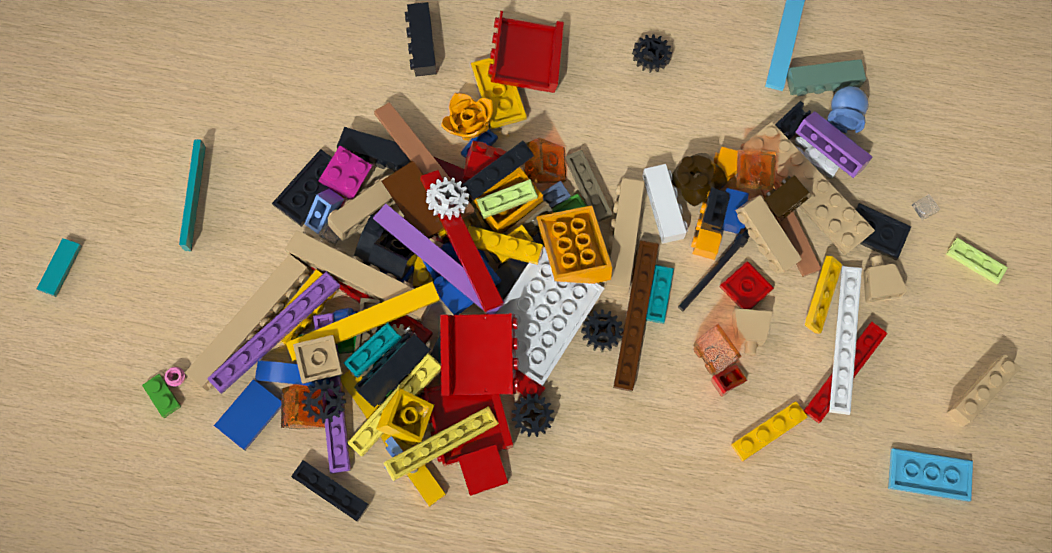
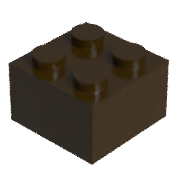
(787, 197)

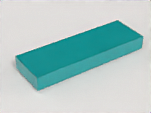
(59, 267)
(659, 294)
(372, 350)

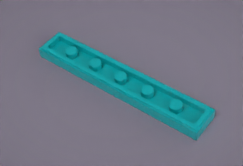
(192, 195)

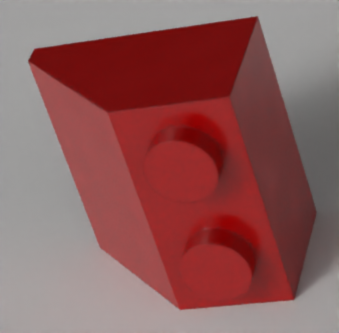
(479, 157)

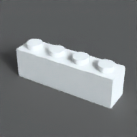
(664, 203)

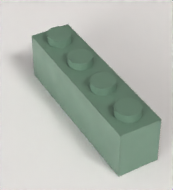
(825, 77)

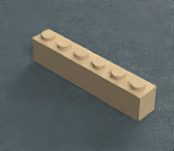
(625, 234)

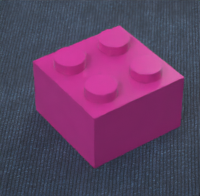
(345, 173)

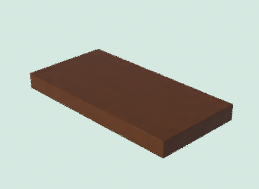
(410, 197)

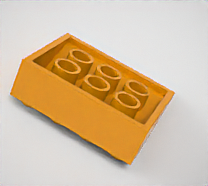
(575, 246)

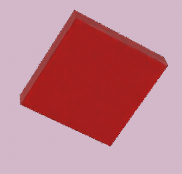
(746, 287)
(482, 469)

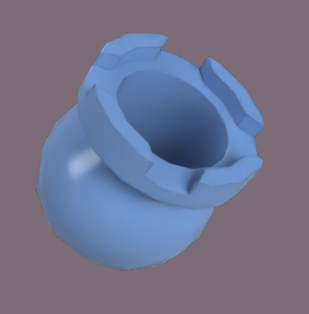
(848, 109)

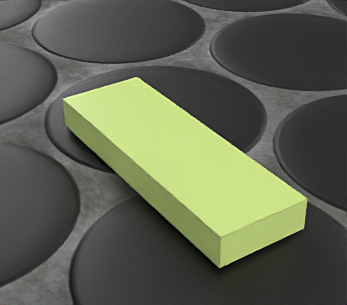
(507, 198)
(977, 260)

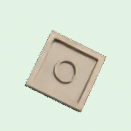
(317, 359)

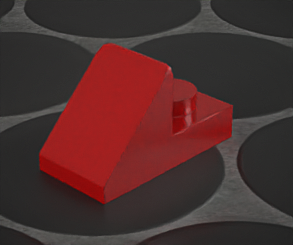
(728, 380)

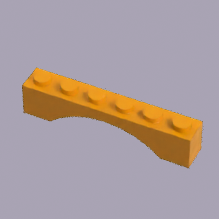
(708, 242)

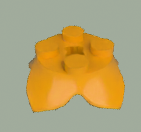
(468, 117)

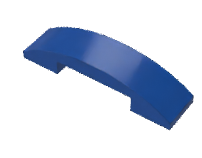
(281, 373)

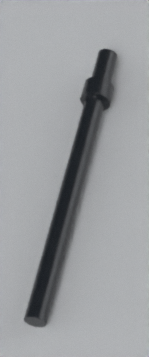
(740, 241)

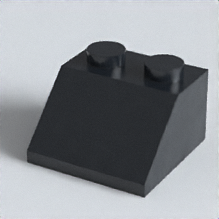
(392, 256)

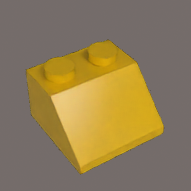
(405, 417)

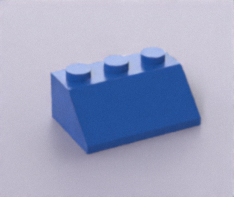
(455, 299)

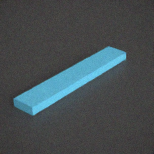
(784, 44)

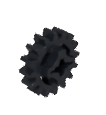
(656, 48)
(607, 336)
(333, 401)
(534, 424)

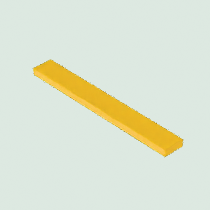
(373, 316)
(422, 478)

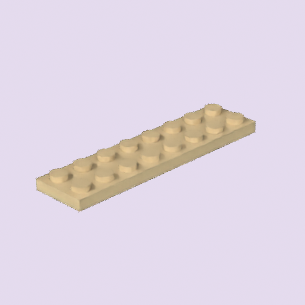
(826, 206)

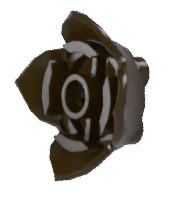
(696, 189)

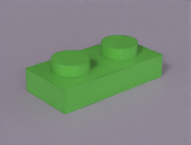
(161, 396)

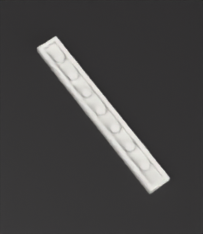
(845, 341)

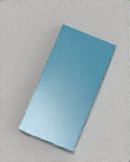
(930, 474)

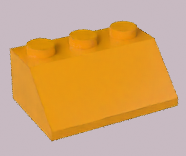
(504, 220)

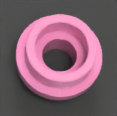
(171, 372)

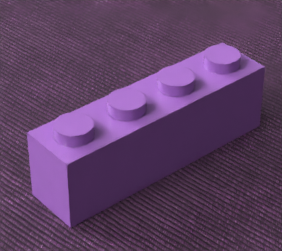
(833, 144)

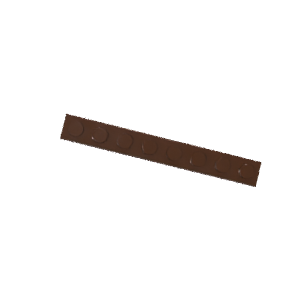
(636, 316)

